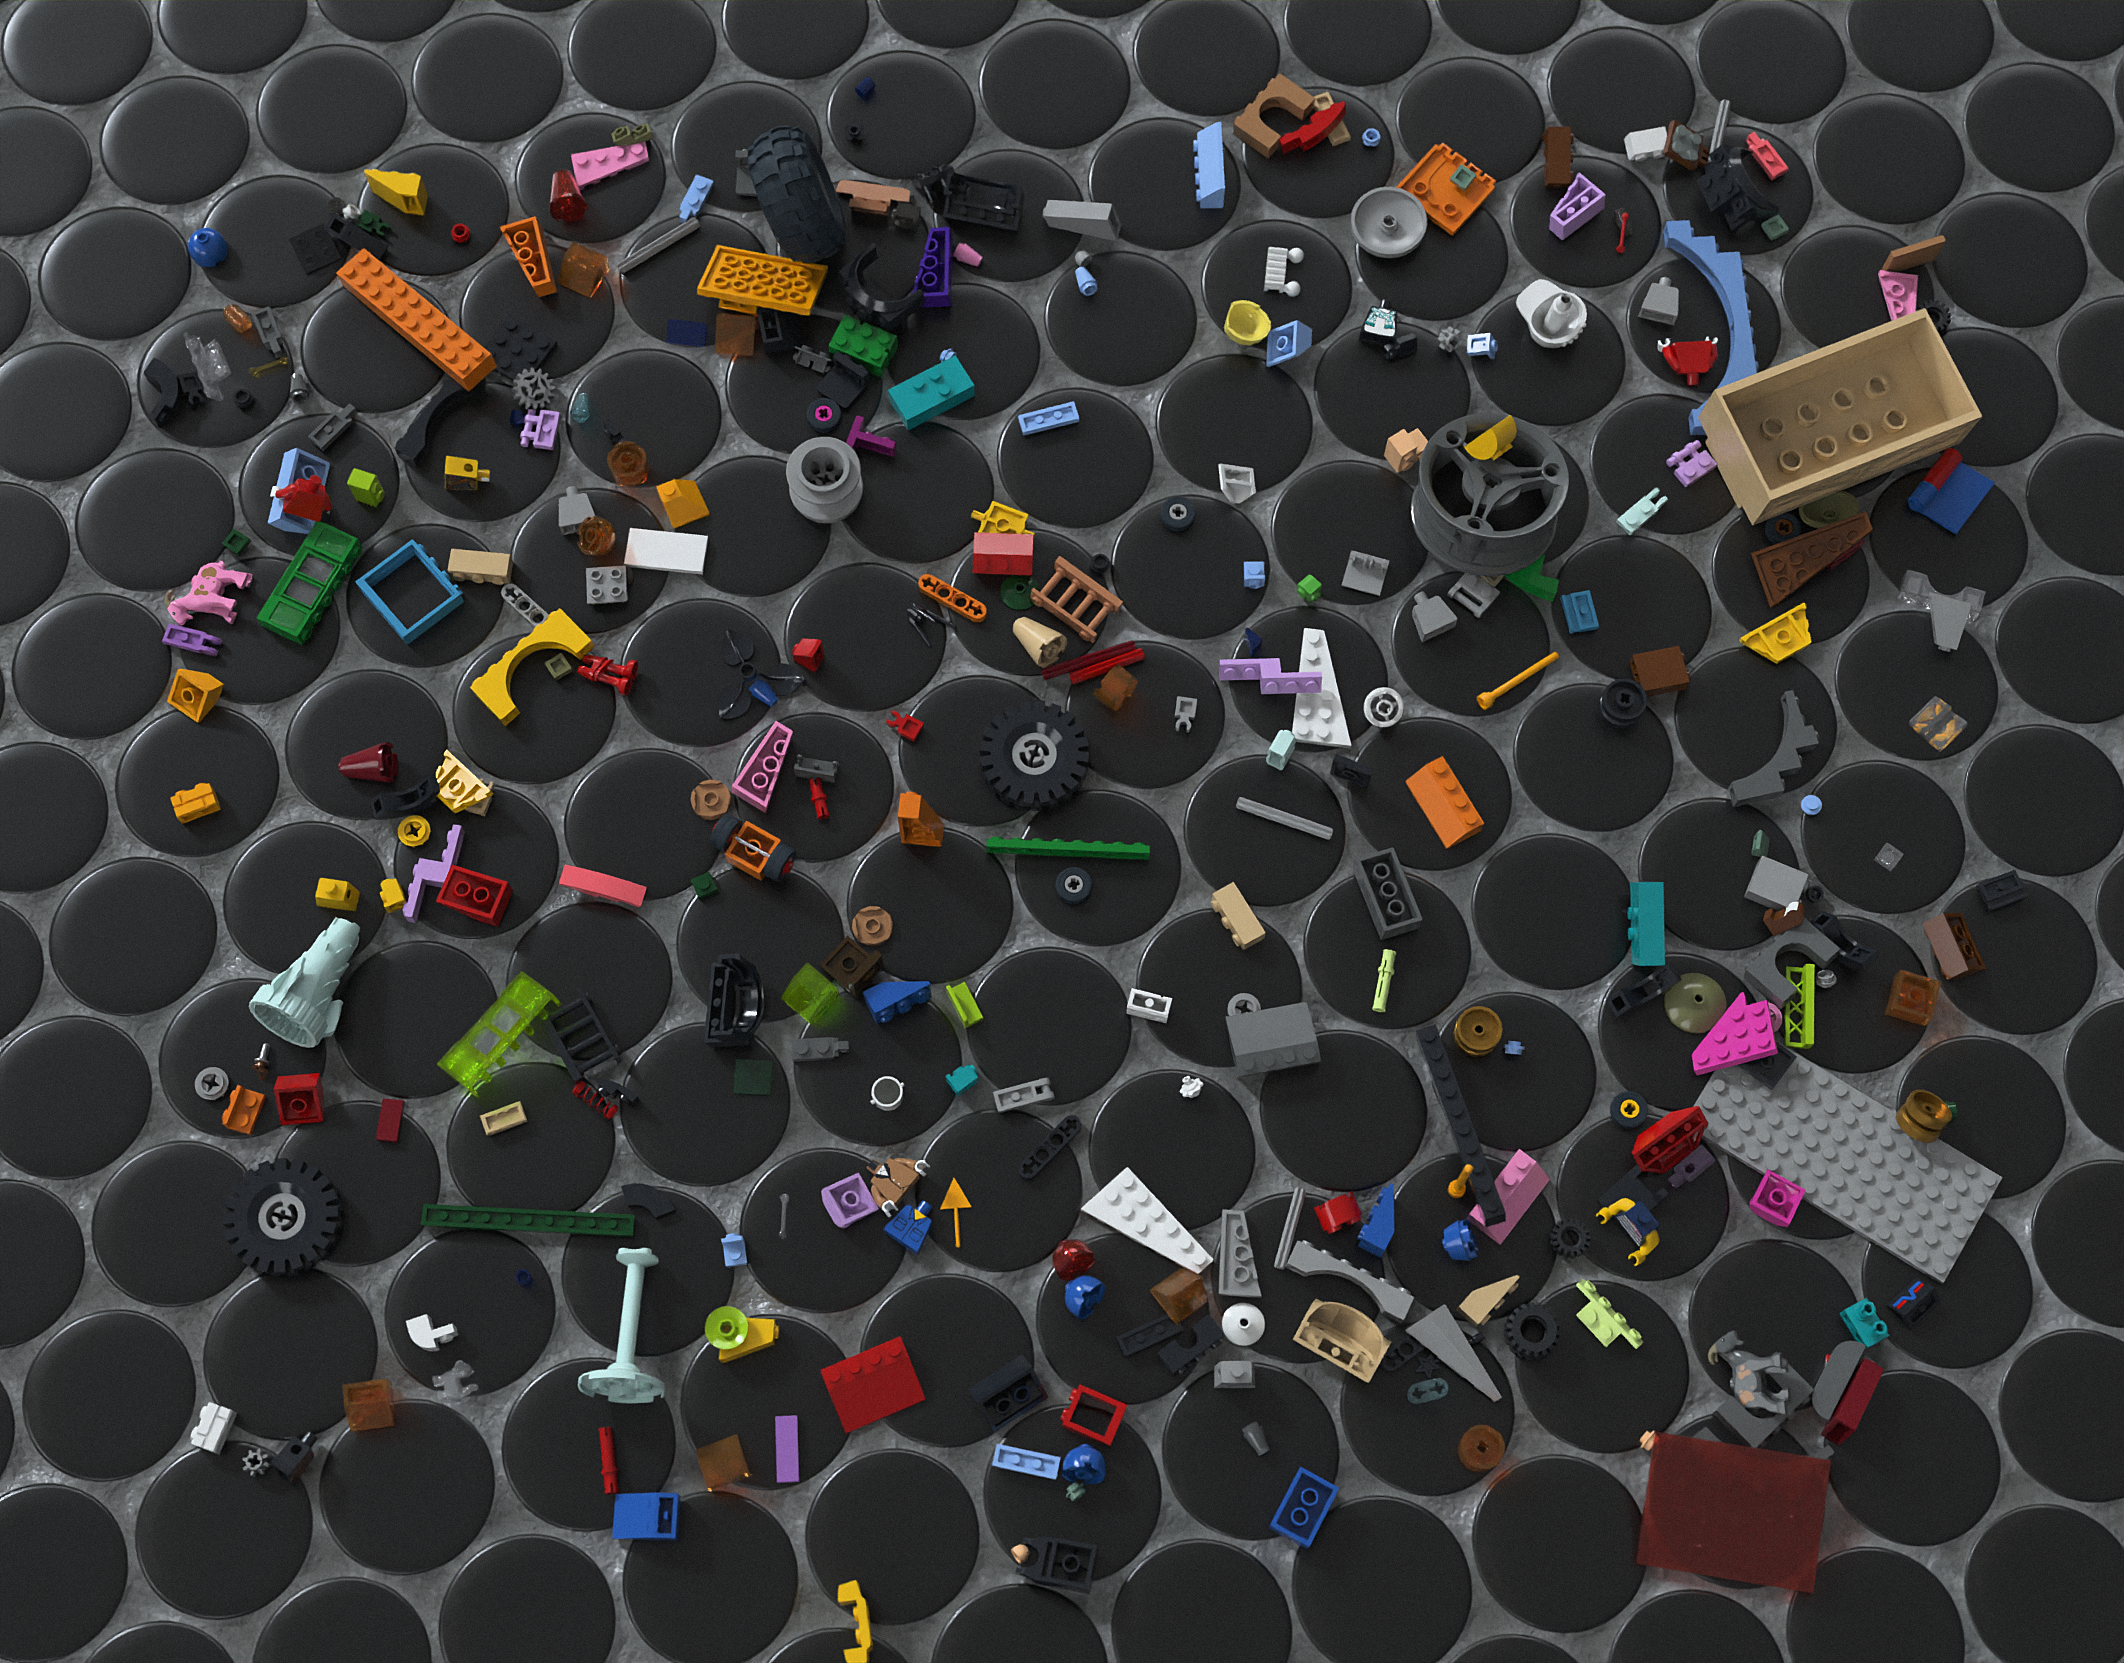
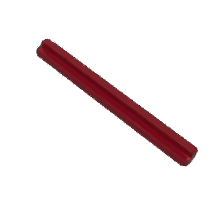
(1087, 660)

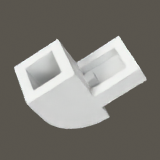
(425, 1336)

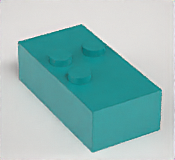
(931, 392)
(1647, 923)

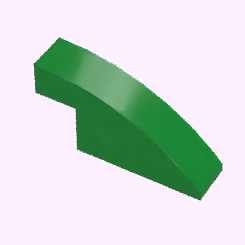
(1534, 583)

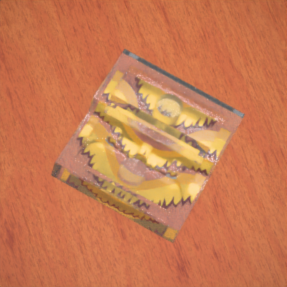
(1937, 723)

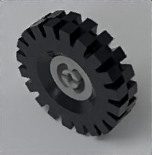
(1016, 737)
(263, 1192)

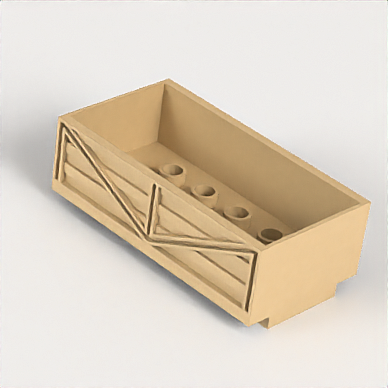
(1837, 416)

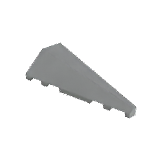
(1445, 1339)

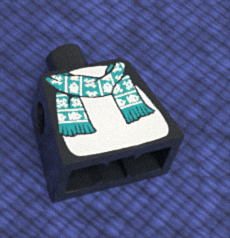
(1380, 325)

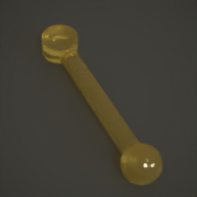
(283, 360)

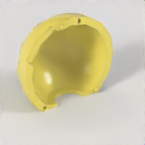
(1246, 323)

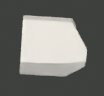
(1237, 482)

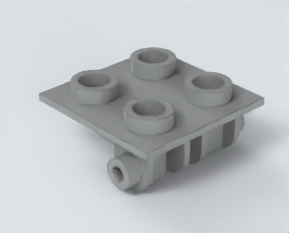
(1365, 573)
(606, 585)

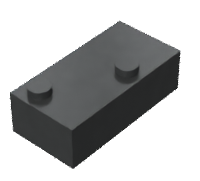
(1387, 893)

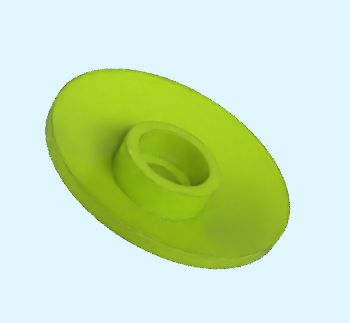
(724, 1317)

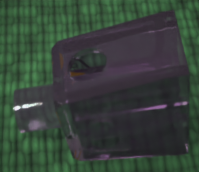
(1698, 1161)

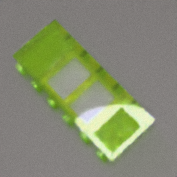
(496, 1031)

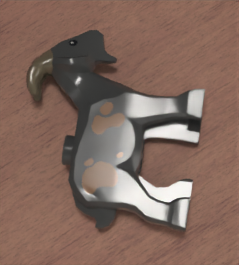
(1749, 1375)

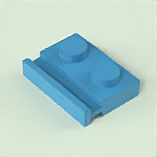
(1579, 612)

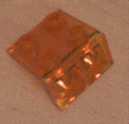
(735, 333)

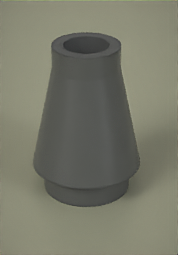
(298, 389)
(1255, 1436)

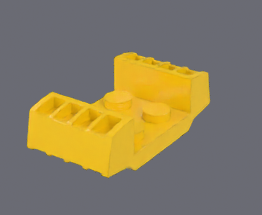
(850, 1594)

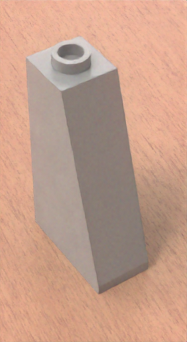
(1084, 218)

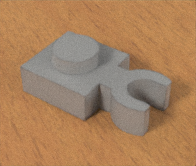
(1185, 711)

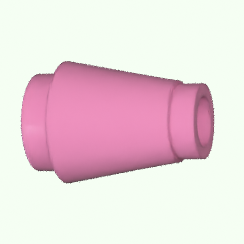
(967, 255)

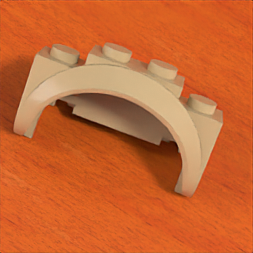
(1343, 1337)

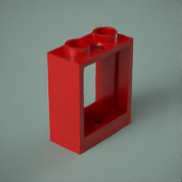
(1114, 1424)

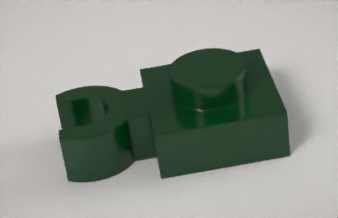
(372, 223)

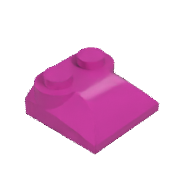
(1776, 1199)

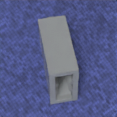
(1948, 620)

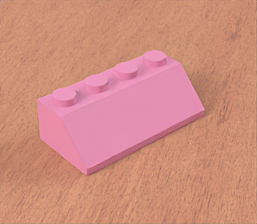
(1517, 1188)

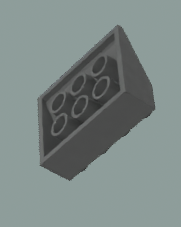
(1272, 1039)

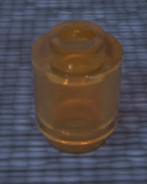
(237, 318)

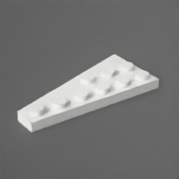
(1319, 715)
(1141, 1216)

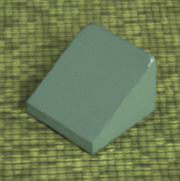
(1760, 844)

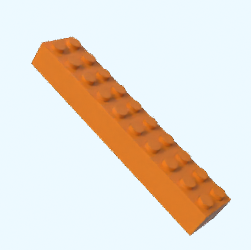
(416, 319)

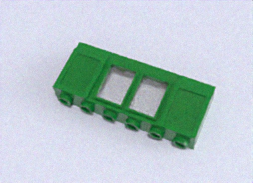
(310, 582)

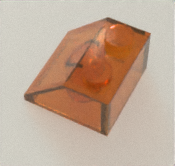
(582, 269)
(723, 1462)

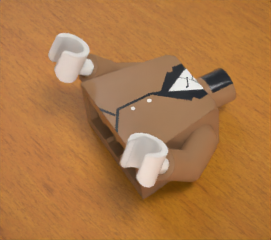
(894, 1180)

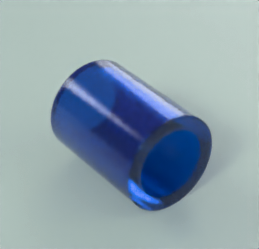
(865, 87)
(519, 1274)

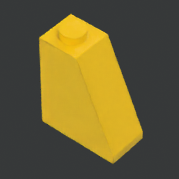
(760, 1335)

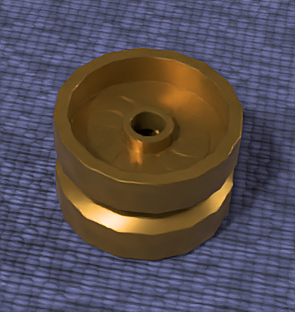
(1475, 1043)
(1923, 1116)

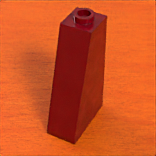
(1852, 1402)

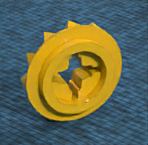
(418, 823)

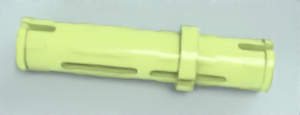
(1385, 973)

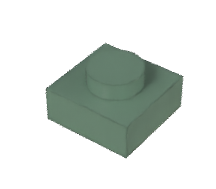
(1463, 177)
(1775, 227)

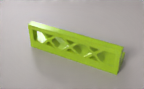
(1806, 1011)

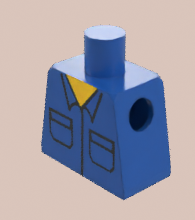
(911, 1226)

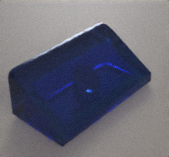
(686, 332)

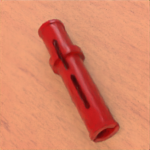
(608, 1460)

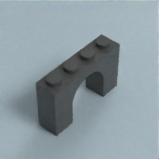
(1801, 938)
(1753, 1430)

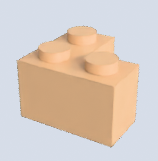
(1405, 449)

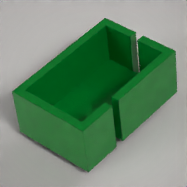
(864, 345)

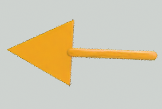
(955, 1199)

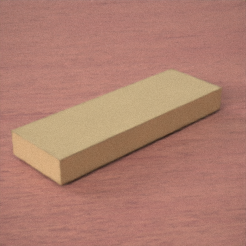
(1340, 133)

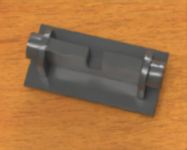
(821, 361)

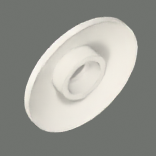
(1243, 1335)

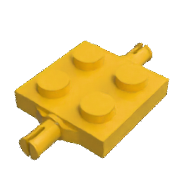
(1002, 520)

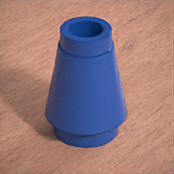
(763, 692)

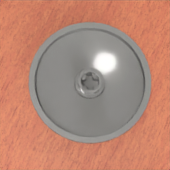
(1388, 222)

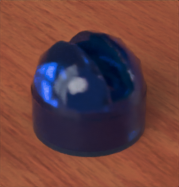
(517, 417)

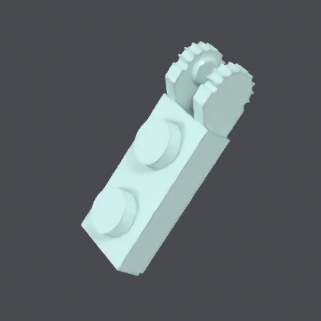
(1641, 512)

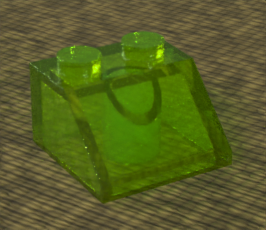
(810, 993)

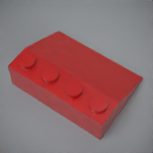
(873, 1384)

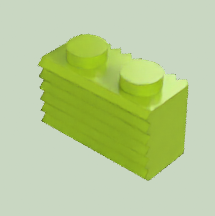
(365, 487)

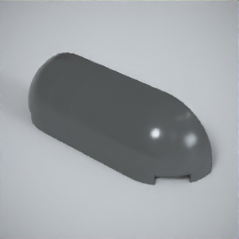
(1835, 1377)

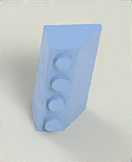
(1210, 167)
(296, 465)

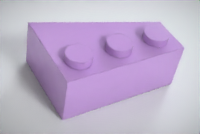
(1577, 207)

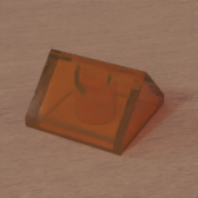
(1180, 1294)

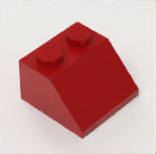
(299, 1098)

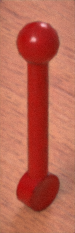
(1620, 249)

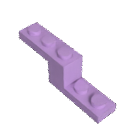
(1270, 676)
(432, 873)

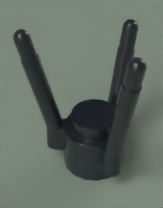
(919, 613)

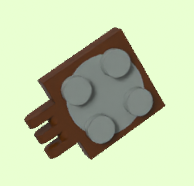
(1685, 146)

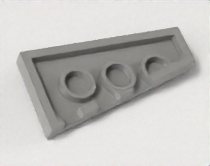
(1237, 1265)

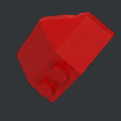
(1670, 1140)

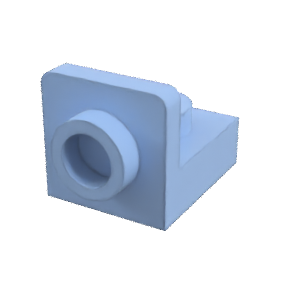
(1481, 345)
(1254, 574)
(734, 1250)

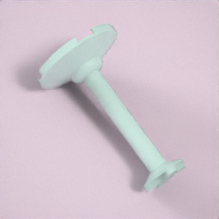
(623, 1379)

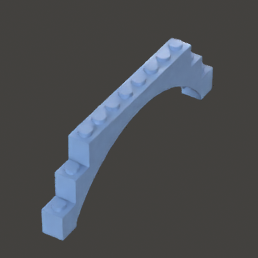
(1726, 277)

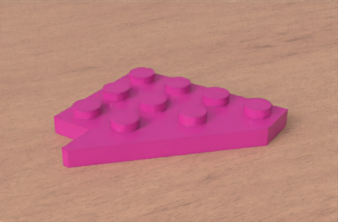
(1737, 1038)

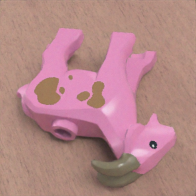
(207, 593)

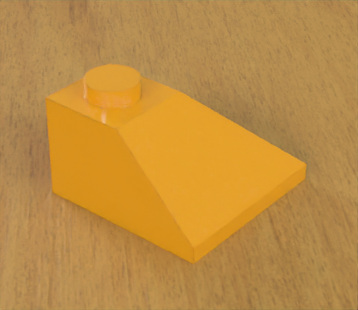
(682, 502)
(194, 693)

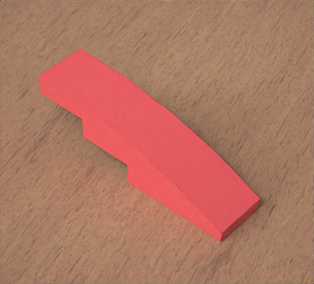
(602, 885)

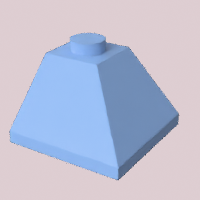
(1287, 342)

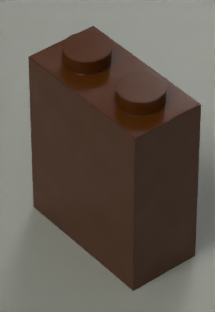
(1660, 671)

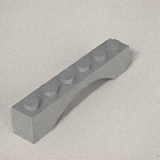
(1390, 1300)

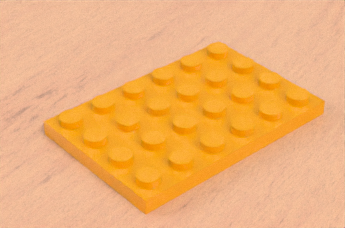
(762, 280)

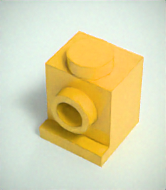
(392, 895)

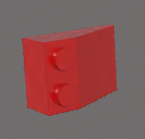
(475, 895)

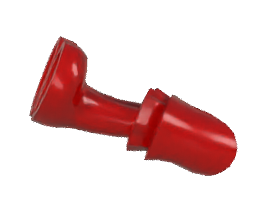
(602, 665)

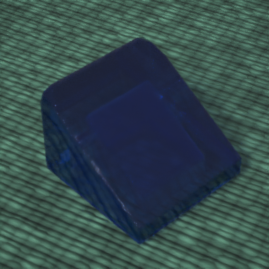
(1253, 641)

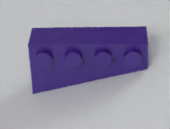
(936, 269)

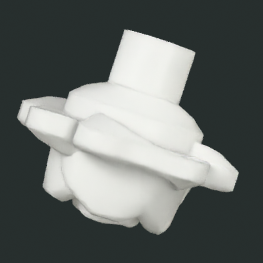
(1191, 1087)

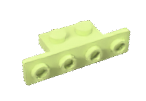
(1603, 1320)

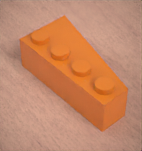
(530, 249)
(918, 821)

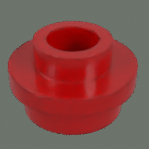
(460, 228)

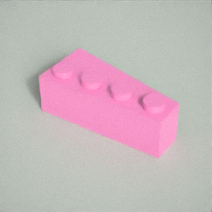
(762, 771)

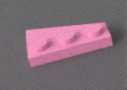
(1899, 292)

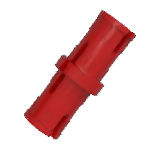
(819, 798)

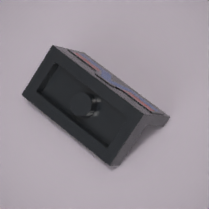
(1914, 1302)

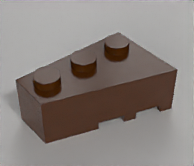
(1558, 156)

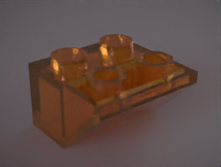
(369, 1404)

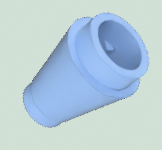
(1086, 282)

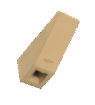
(1481, 1301)

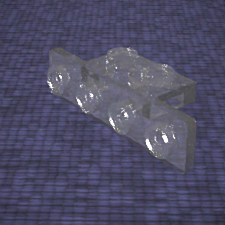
(209, 363)

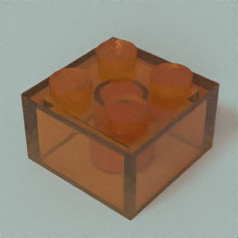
(1913, 997)

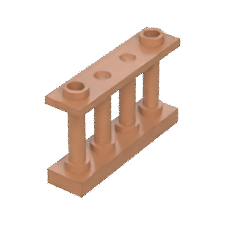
(1079, 581)

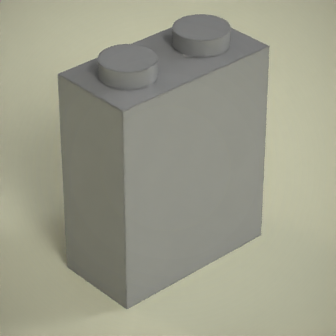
(1776, 884)

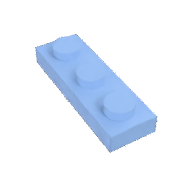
(1048, 418)
(1026, 1461)

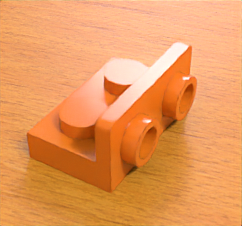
(243, 1110)

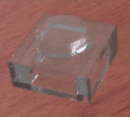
(1888, 856)

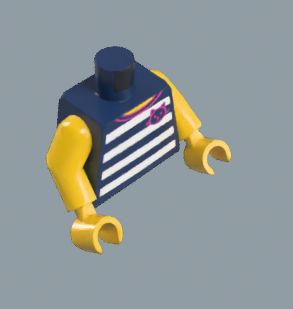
(1638, 1224)

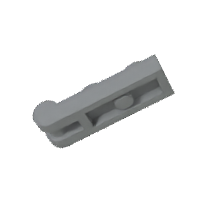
(1023, 1095)

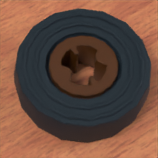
(1783, 520)

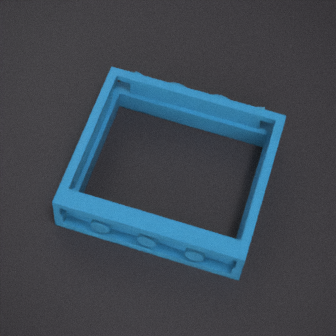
(390, 564)

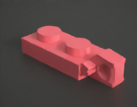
(1766, 156)

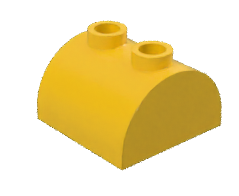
(1493, 441)

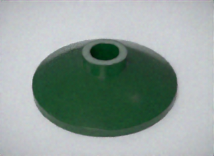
(1018, 599)

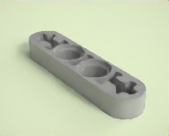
(528, 614)

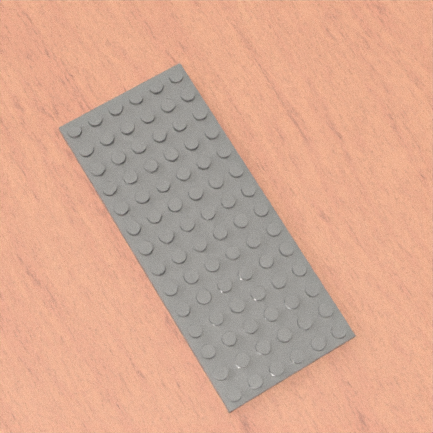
(1851, 1160)

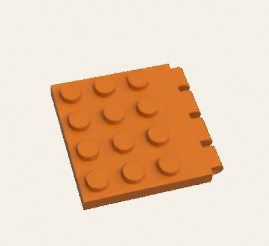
(1441, 199)

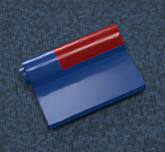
(1950, 491)

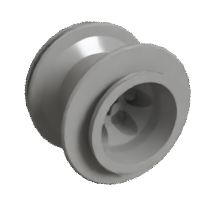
(827, 499)

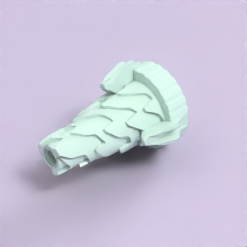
(300, 998)

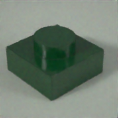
(236, 542)
(704, 885)

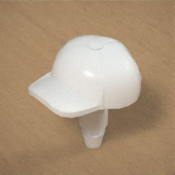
(1551, 314)

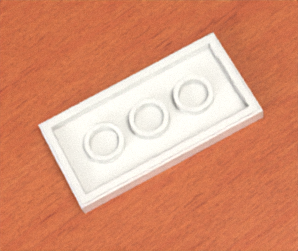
(666, 551)

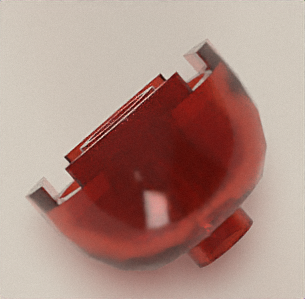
(1071, 1258)

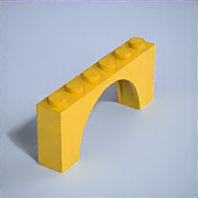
(556, 633)

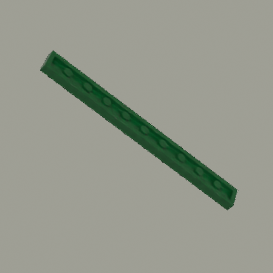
(528, 1220)

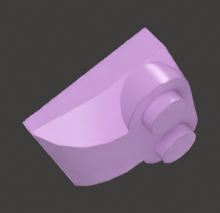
(848, 1201)

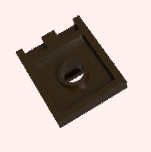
(862, 973)

